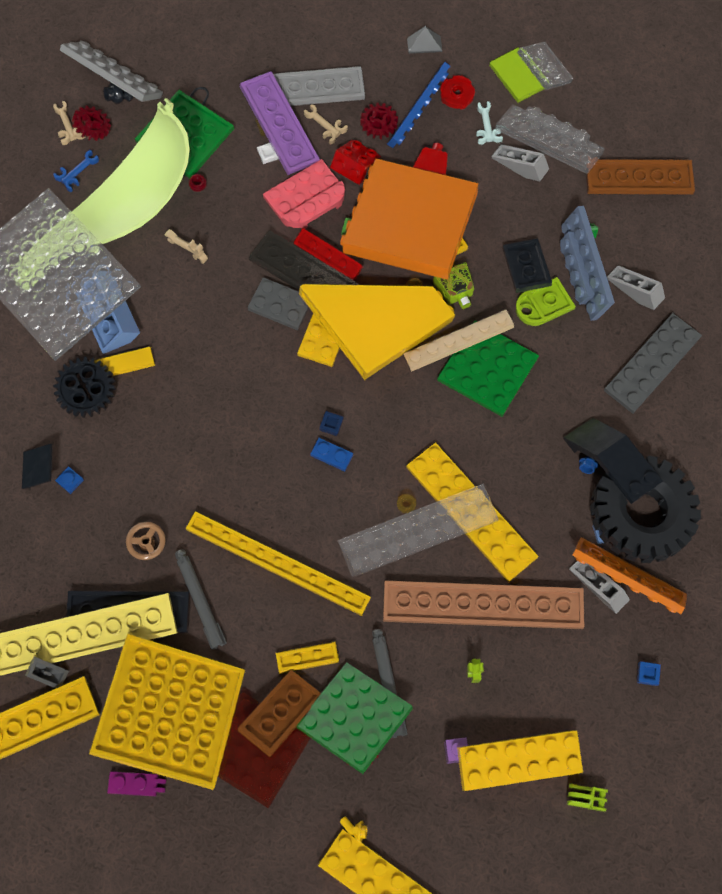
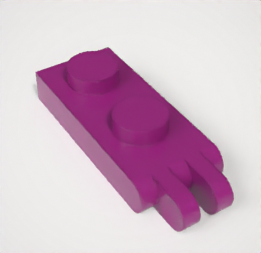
(134, 784)

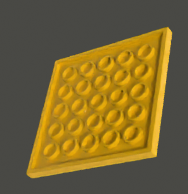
(168, 712)

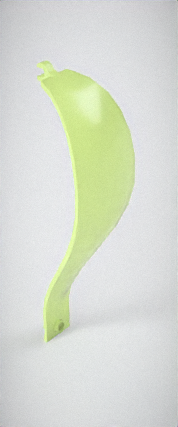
(140, 182)

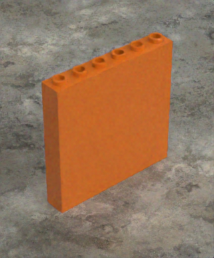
(410, 218)

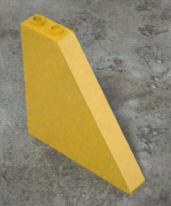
(377, 322)

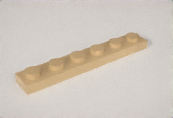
(459, 340)

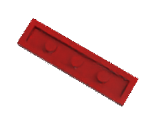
(328, 254)

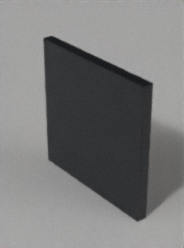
(37, 466)

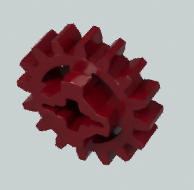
(378, 121)
(91, 123)

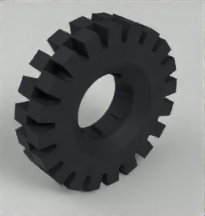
(654, 542)

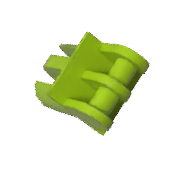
(588, 797)

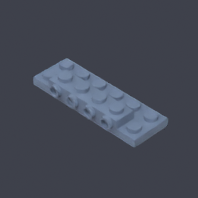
(585, 264)

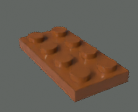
(279, 713)

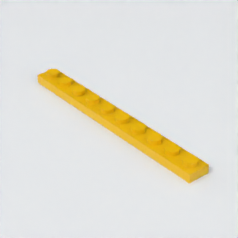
(278, 563)

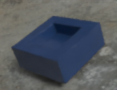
(331, 423)

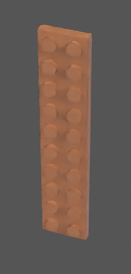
(483, 604)

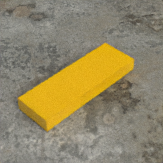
(129, 361)
(307, 657)

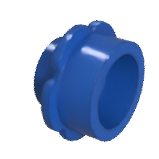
(587, 465)

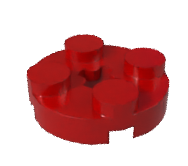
(453, 100)

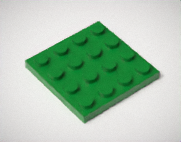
(204, 130)
(489, 372)
(354, 717)

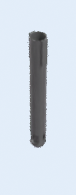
(211, 628)
(385, 671)

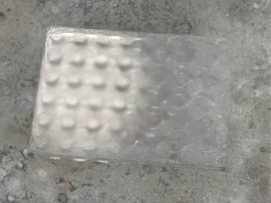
(58, 275)

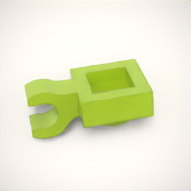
(474, 670)

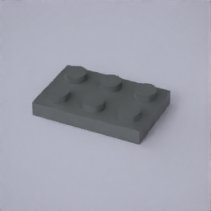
(279, 304)

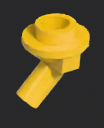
(358, 831)

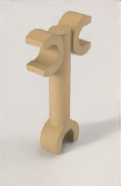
(331, 131)
(70, 132)
(192, 246)

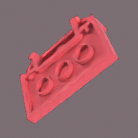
(306, 195)

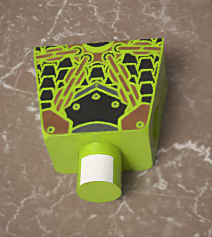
(457, 287)

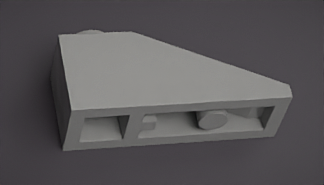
(524, 162)
(638, 287)
(601, 585)

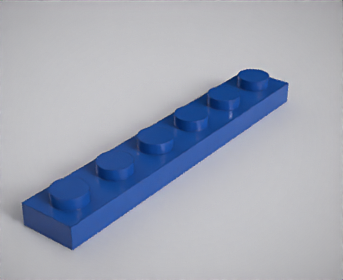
(422, 101)

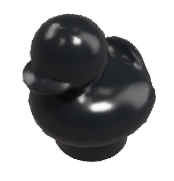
(116, 94)

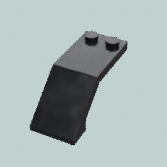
(616, 456)

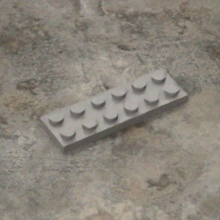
(111, 71)
(322, 85)

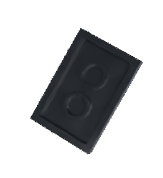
(527, 265)

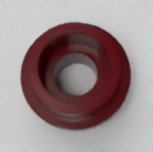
(197, 178)

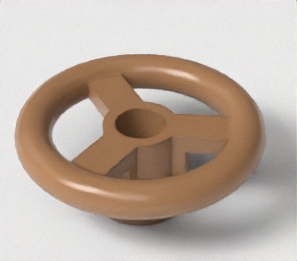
(145, 547)

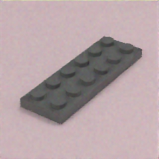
(652, 363)

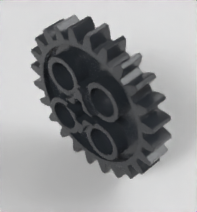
(69, 395)

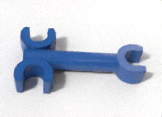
(69, 178)

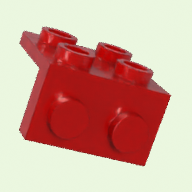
(353, 160)

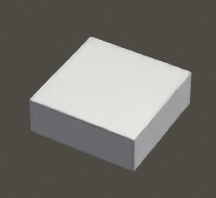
(267, 153)

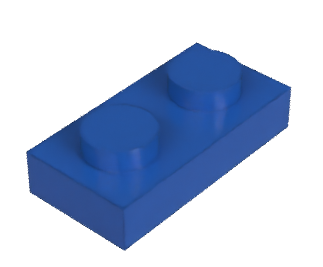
(331, 454)

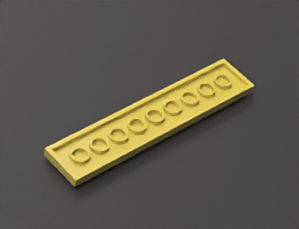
(86, 633)

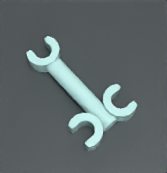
(488, 134)

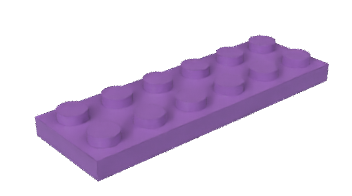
(279, 123)

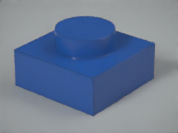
(69, 480)
(648, 673)

